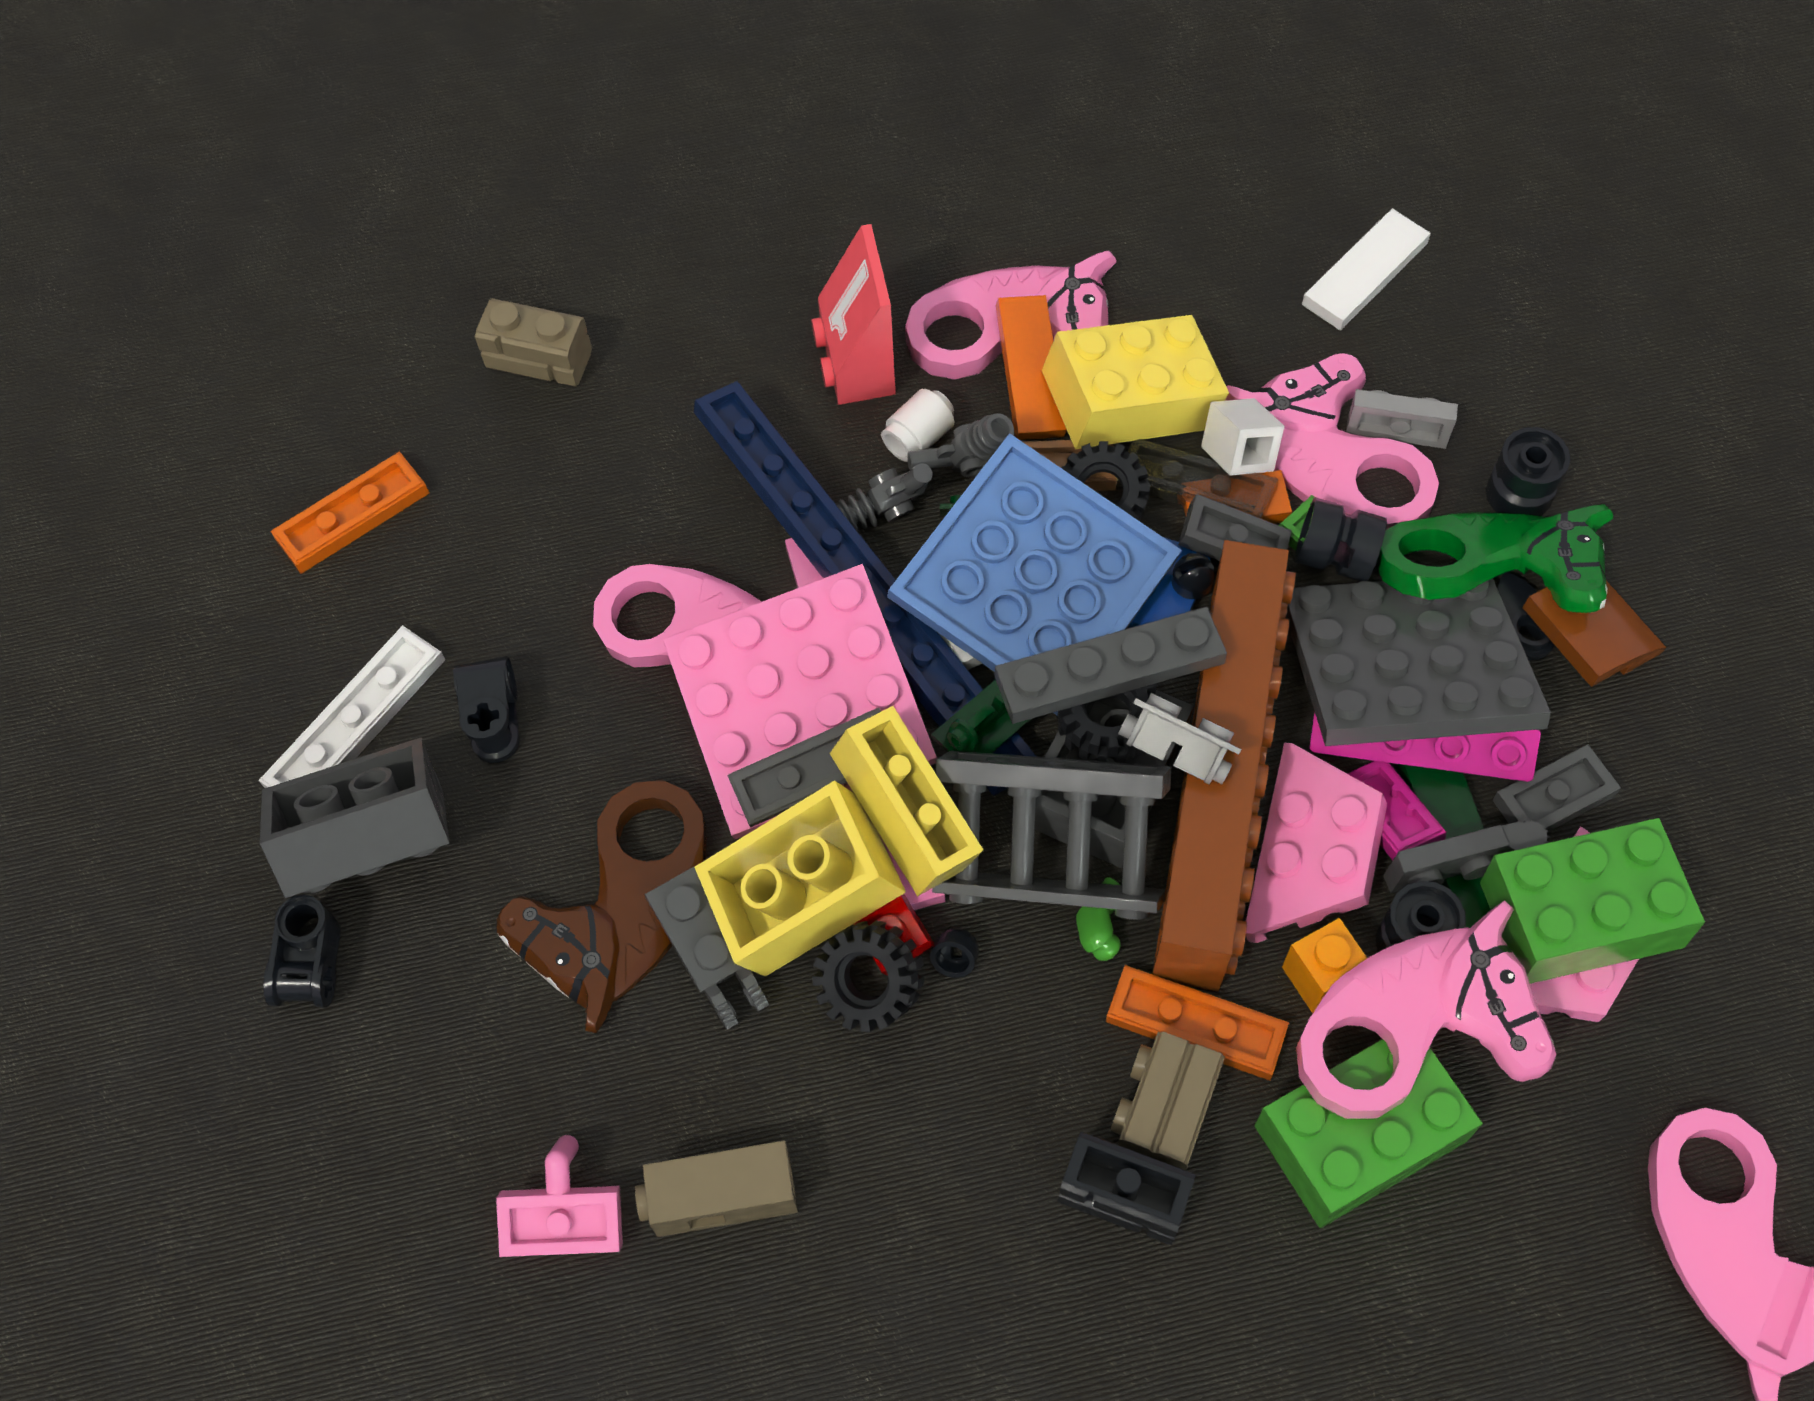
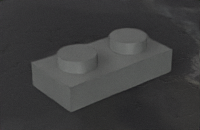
(1212, 522)
(1559, 791)

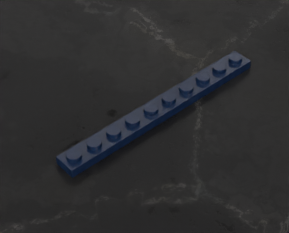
(834, 546)

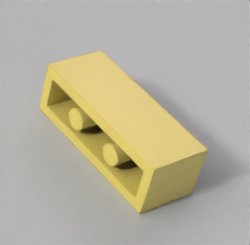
(905, 800)

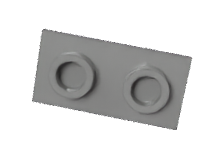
(1201, 746)

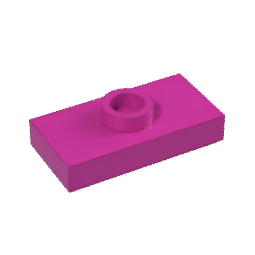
(1406, 818)

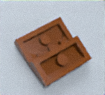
(1597, 641)

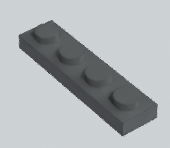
(1109, 665)

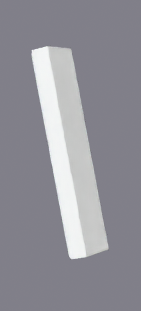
(360, 708)

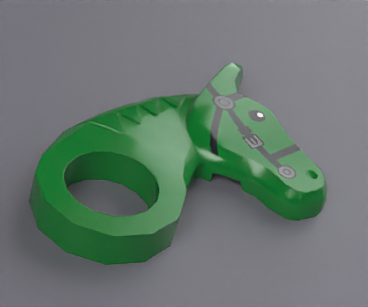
(1488, 544)

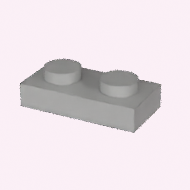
(1401, 418)

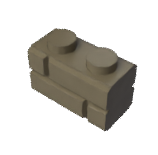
(533, 342)
(1169, 1099)

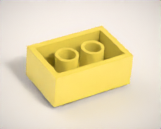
(1133, 380)
(798, 880)

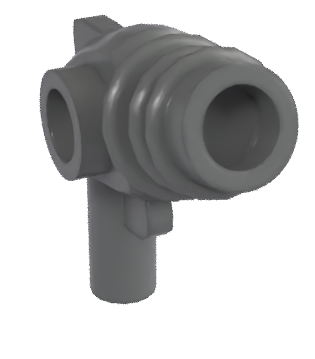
(970, 447)
(888, 496)

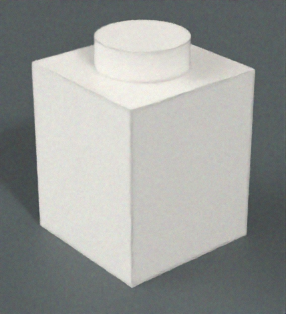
(1242, 436)

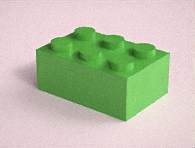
(1593, 900)
(1349, 1161)

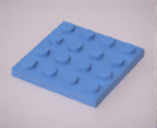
(1031, 562)

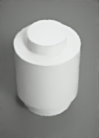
(918, 423)

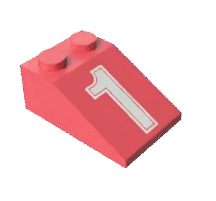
(856, 325)

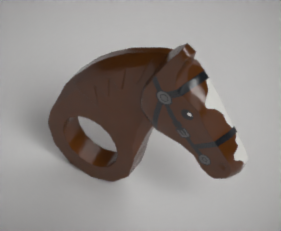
(610, 945)

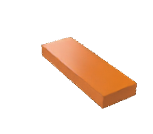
(1025, 346)
(350, 512)
(1154, 1005)

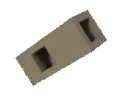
(717, 1189)

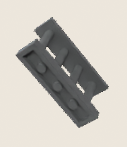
(1081, 783)

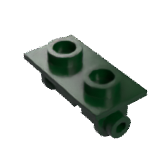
(979, 725)

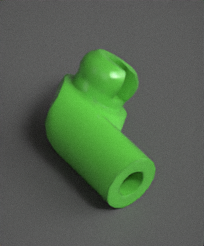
(1096, 930)

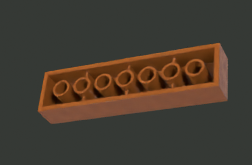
(1216, 821)

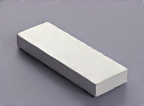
(1366, 269)

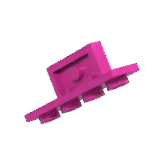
(1492, 754)

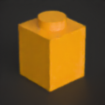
(1321, 960)

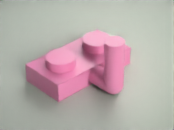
(559, 1216)

